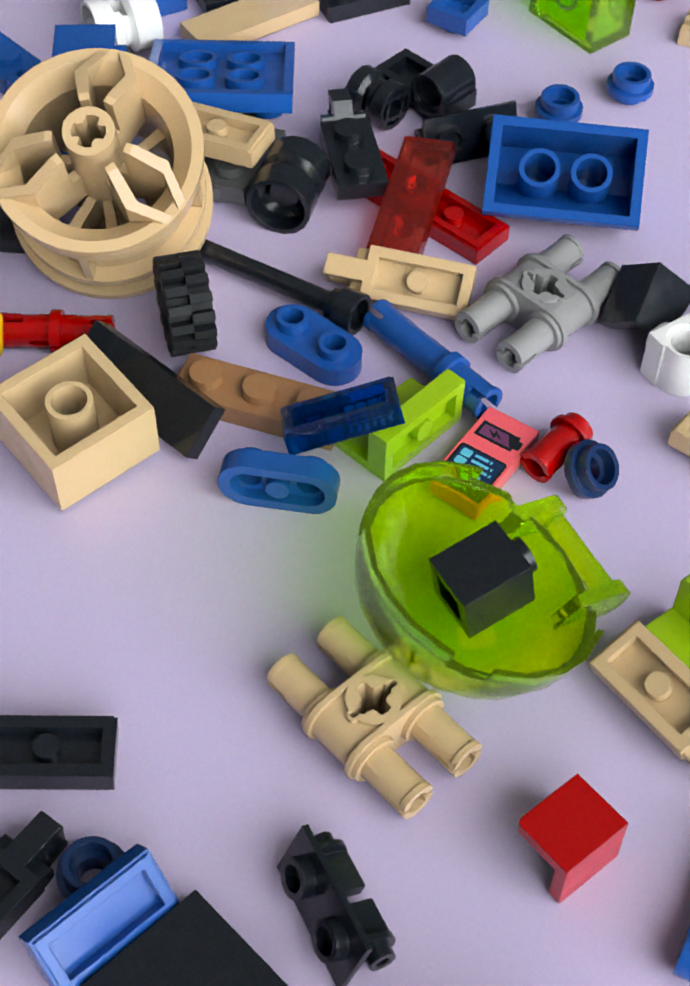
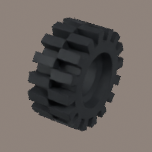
(185, 303)

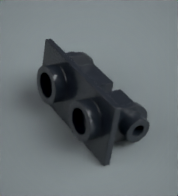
(467, 129)
(343, 934)

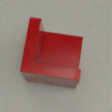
(574, 834)

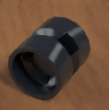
(288, 185)

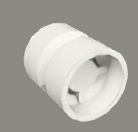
(135, 20)

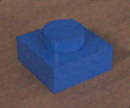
(457, 15)

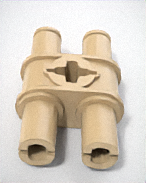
(369, 741)

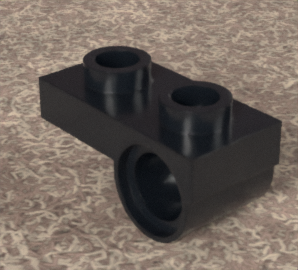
(434, 88)

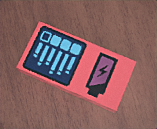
(494, 444)

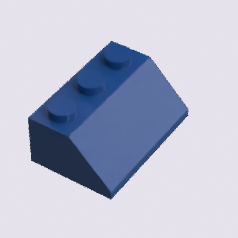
(565, 172)

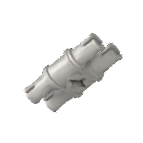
(539, 303)

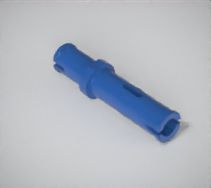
(430, 355)

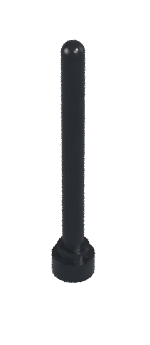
(341, 307)

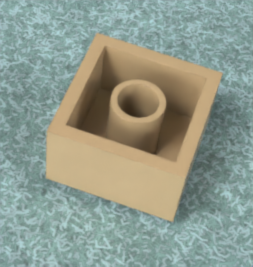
(75, 421)

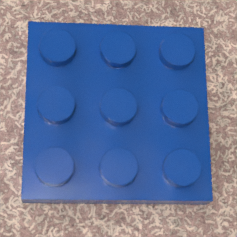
(232, 73)

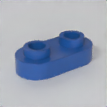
(313, 344)
(279, 480)

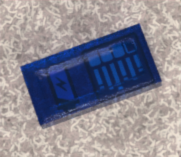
(341, 415)

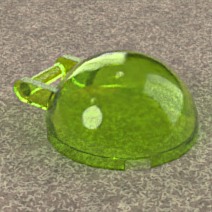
(435, 507)

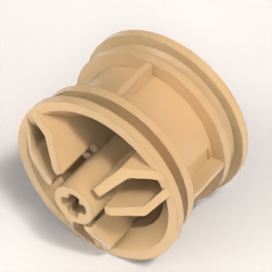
(93, 109)

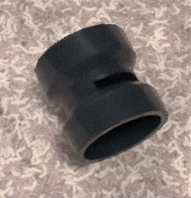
(380, 98)

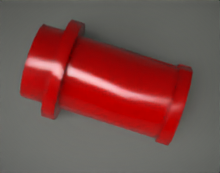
(551, 449)

